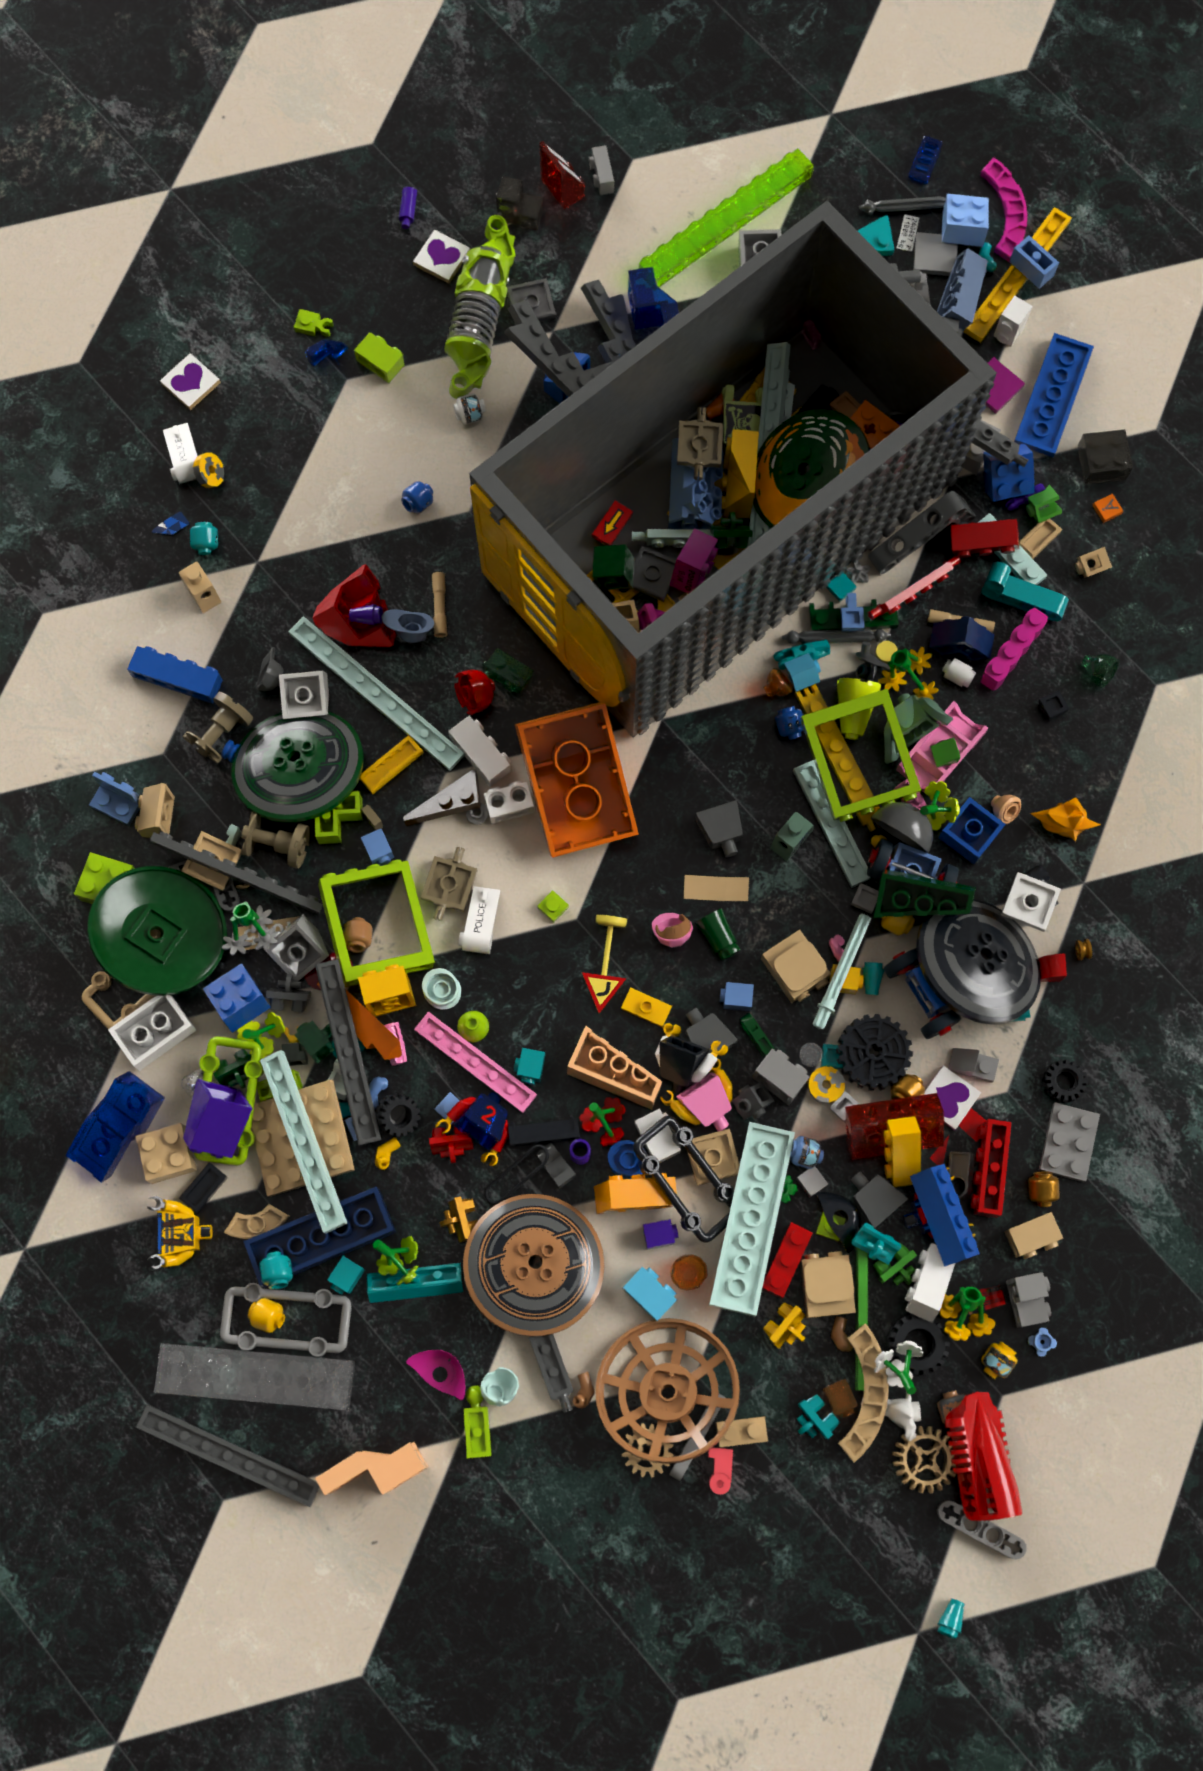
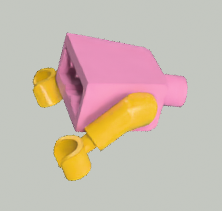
(705, 1100)

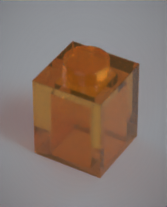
(840, 1398)

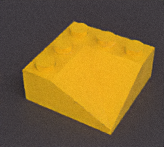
(741, 464)

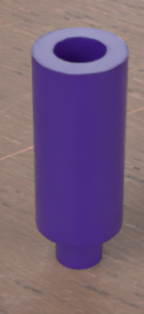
(407, 206)

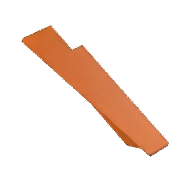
(372, 1031)

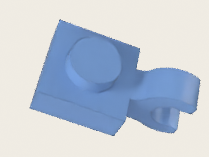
(852, 616)

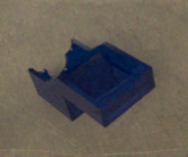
(648, 302)
(114, 1124)

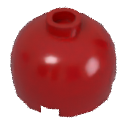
(474, 690)

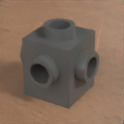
(752, 1101)

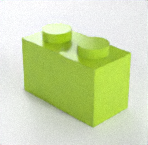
(379, 357)

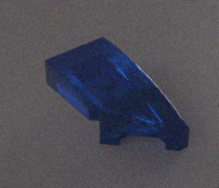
(323, 348)

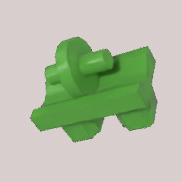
(886, 1271)

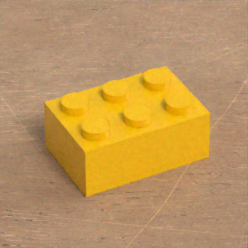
(386, 990)

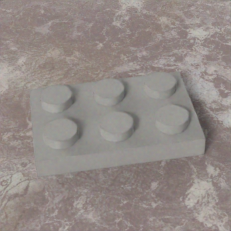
(1069, 1142)

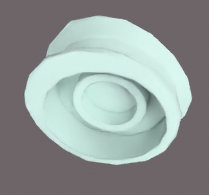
(441, 989)

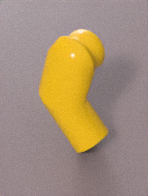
(384, 1151)

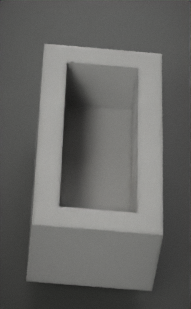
(603, 174)

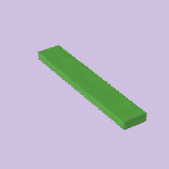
(861, 1307)

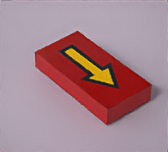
(612, 523)

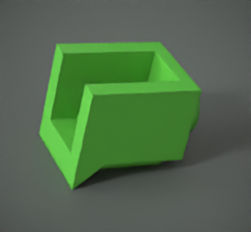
(1043, 505)

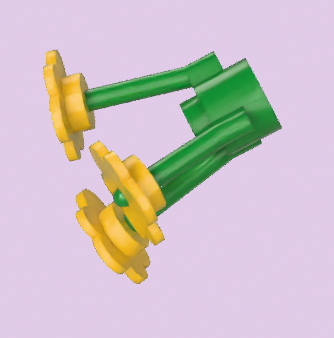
(970, 1300)

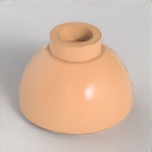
(1006, 807)

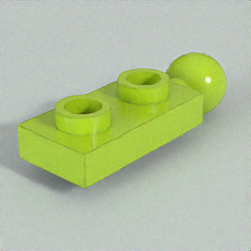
(476, 1425)

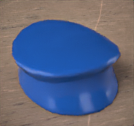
(623, 1159)

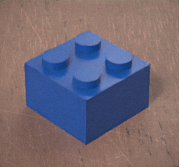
(1008, 480)
(972, 831)
(236, 998)

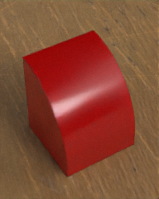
(1053, 968)

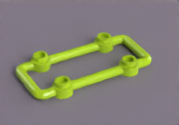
(253, 1070)

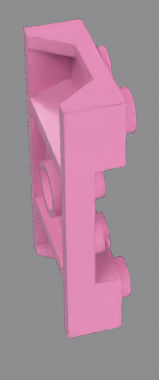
(966, 735)

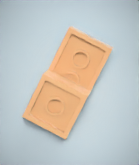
(386, 1469)

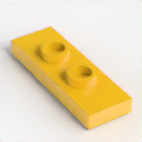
(390, 764)

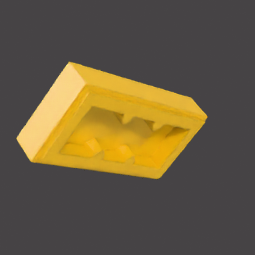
(646, 1007)

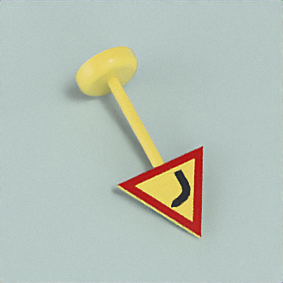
(603, 986)

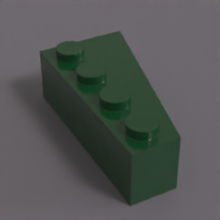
(911, 895)

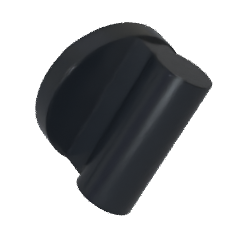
(866, 672)

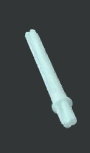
(828, 1002)

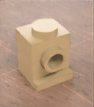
(1100, 560)

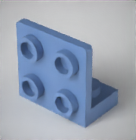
(115, 799)

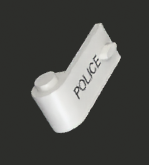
(181, 452)
(480, 921)

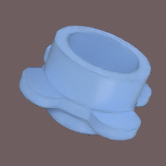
(1042, 1348)

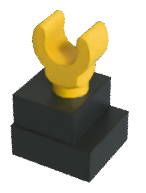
(293, 1051)

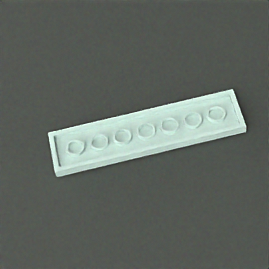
(752, 1219)

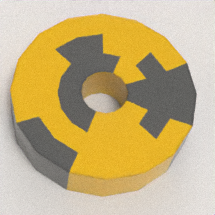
(208, 470)

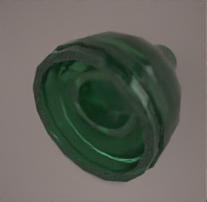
(1101, 668)

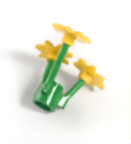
(908, 661)

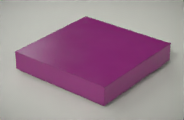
(1005, 386)

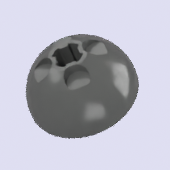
(905, 824)

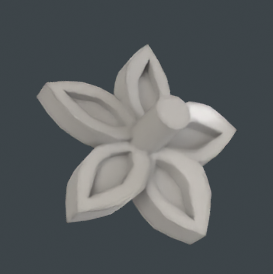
(859, 572)

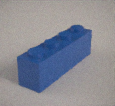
(175, 674)
(944, 1215)

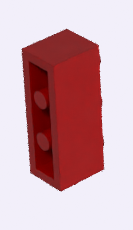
(985, 538)
(786, 1260)

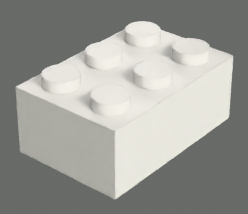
(152, 1030)

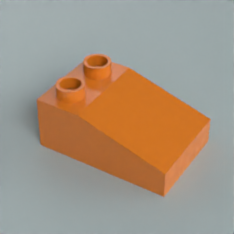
(577, 779)

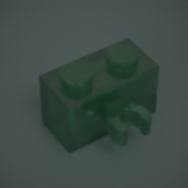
(315, 1040)

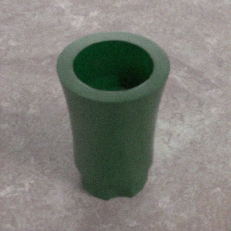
(718, 934)

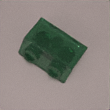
(507, 671)

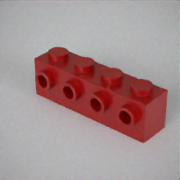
(992, 1168)

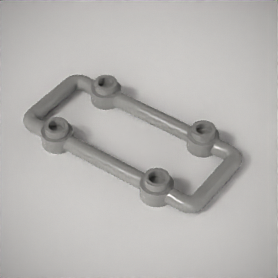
(317, 1346)

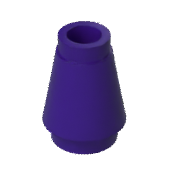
(367, 615)

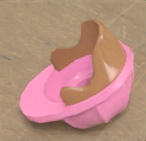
(672, 929)

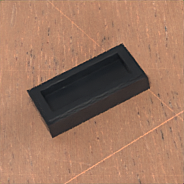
(203, 1187)

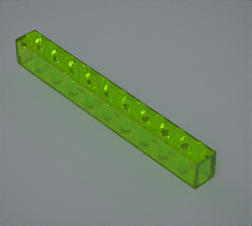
(728, 217)

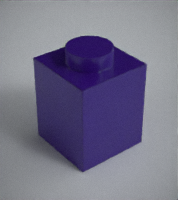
(660, 1234)

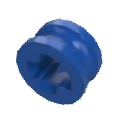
(229, 750)

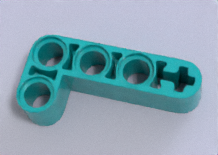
(1022, 594)

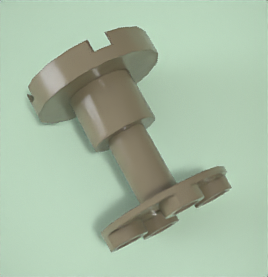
(223, 721)
(283, 842)

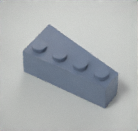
(963, 288)

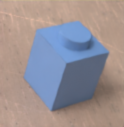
(377, 847)
(737, 996)

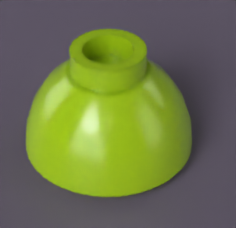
(473, 1026)

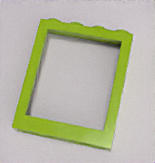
(845, 709)
(411, 962)

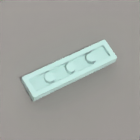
(1020, 562)

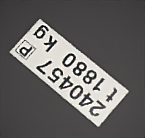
(908, 232)

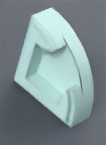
(234, 834)

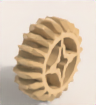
(932, 1467)

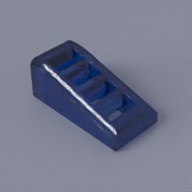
(931, 148)

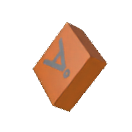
(1107, 508)

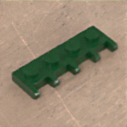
(831, 618)

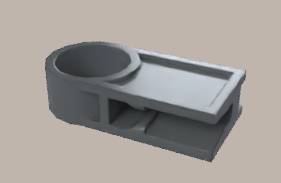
(962, 1167)

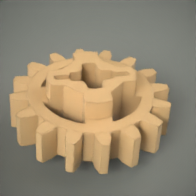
(641, 1440)

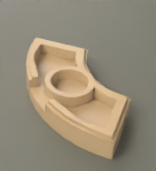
(253, 1225)

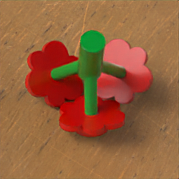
(594, 1119)

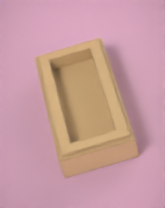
(1039, 537)

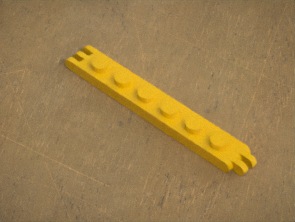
(838, 754)

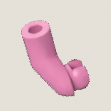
(835, 945)

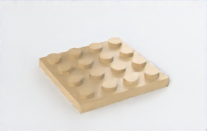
(275, 1151)

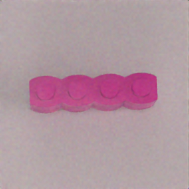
(1013, 649)

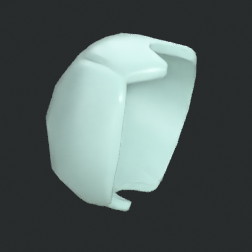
(499, 1387)

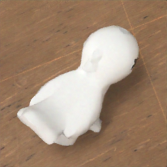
(904, 1414)

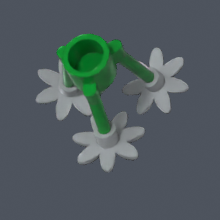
(247, 916)

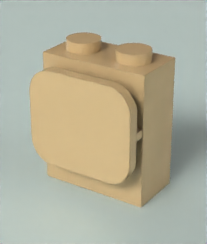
(796, 966)
(827, 1285)

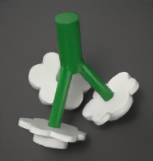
(899, 1372)

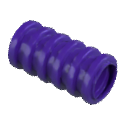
(580, 1143)

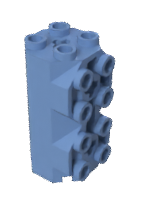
(693, 501)

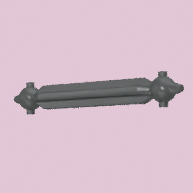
(903, 204)
(836, 636)

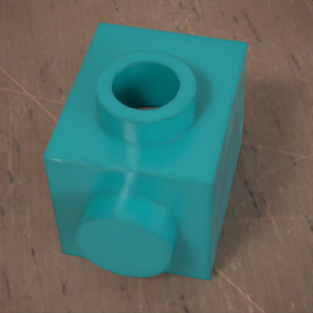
(530, 1066)

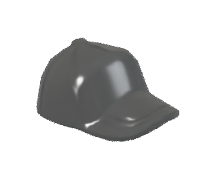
(269, 673)

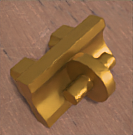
(456, 1218)

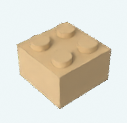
(165, 1154)

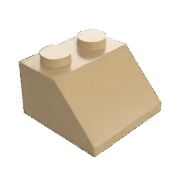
(155, 810)

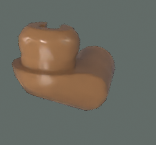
(839, 1336)
(586, 1391)

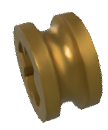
(1083, 949)

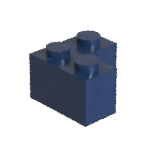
(962, 637)

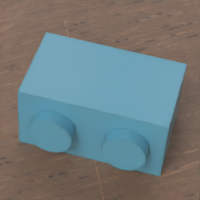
(650, 1293)

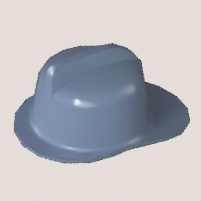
(408, 625)

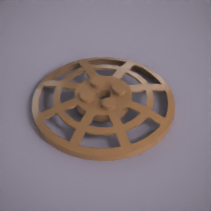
(664, 1376)

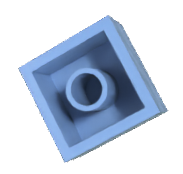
(965, 220)

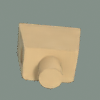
(197, 584)

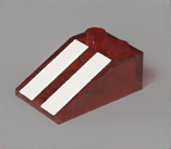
(560, 177)

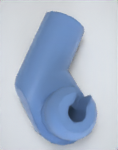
(376, 1085)

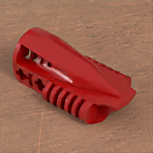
(982, 1459)

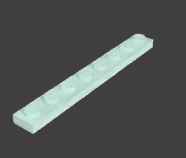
(303, 1142)

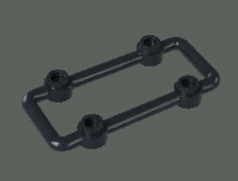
(650, 1166)

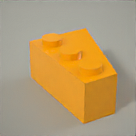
(631, 1194)

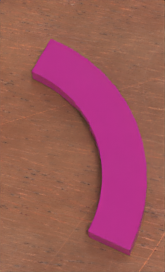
(1013, 204)

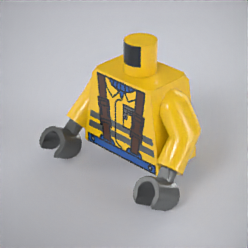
(176, 1233)

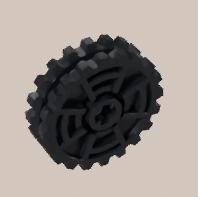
(882, 1037)

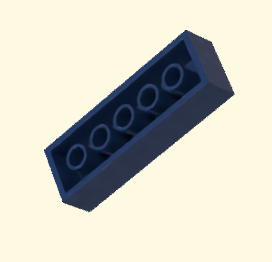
(309, 1246)

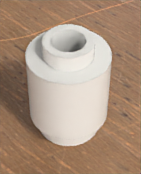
(959, 672)

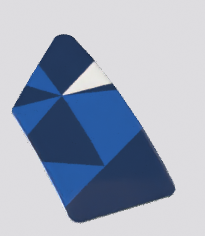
(172, 524)

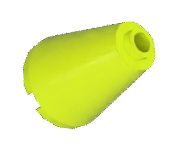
(850, 689)

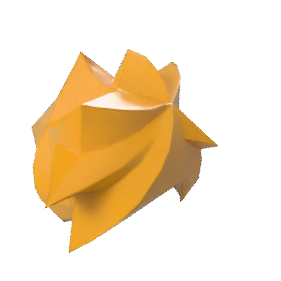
(1066, 819)

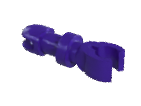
(1014, 503)

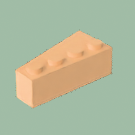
(612, 1071)

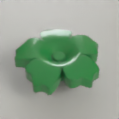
(788, 1188)

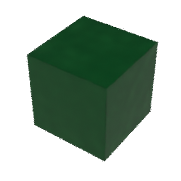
(613, 567)

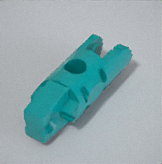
(815, 649)

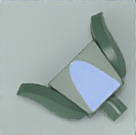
(916, 719)

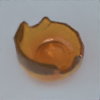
(688, 1272)

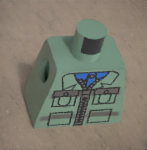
(792, 834)

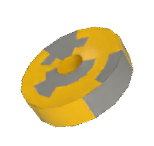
(836, 1081)

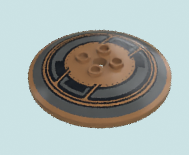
(527, 1298)

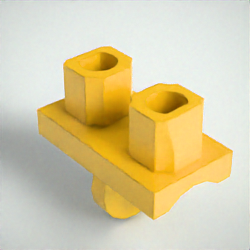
(789, 1329)

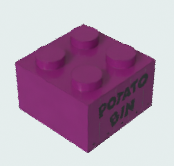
(694, 561)

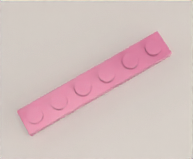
(475, 1062)

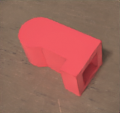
(722, 1469)

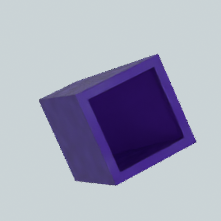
(216, 1119)

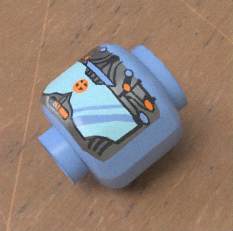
(806, 1152)

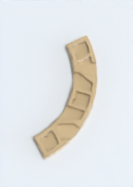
(874, 1398)

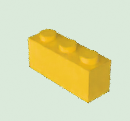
(903, 1150)

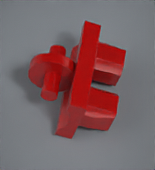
(449, 1145)

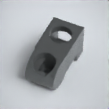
(556, 1166)

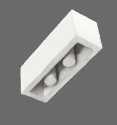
(480, 750)
(929, 1286)

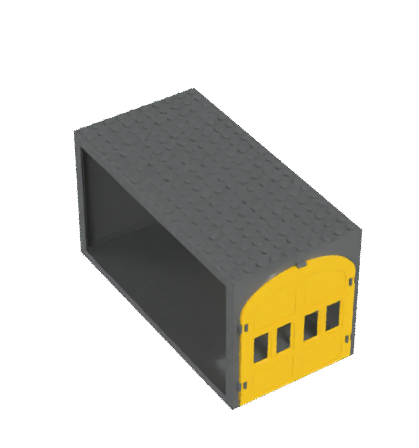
(614, 442)

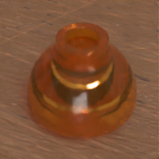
(777, 684)

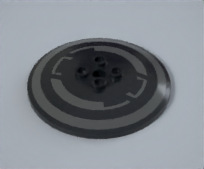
(966, 982)

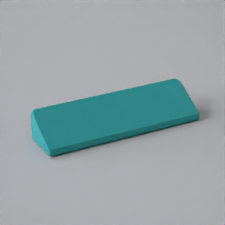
(428, 1282)

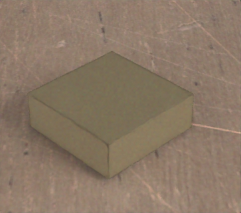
(372, 817)

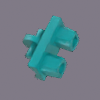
(876, 1243)
(824, 1426)

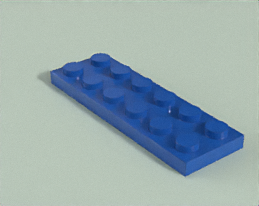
(1053, 394)

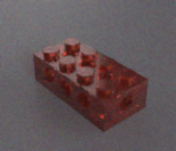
(868, 1121)

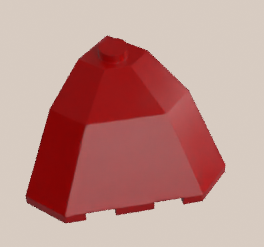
(333, 612)

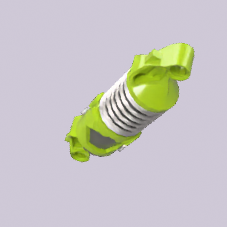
(479, 297)

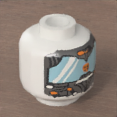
(469, 408)

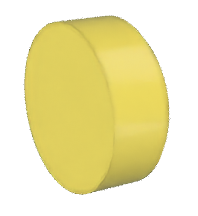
(885, 650)

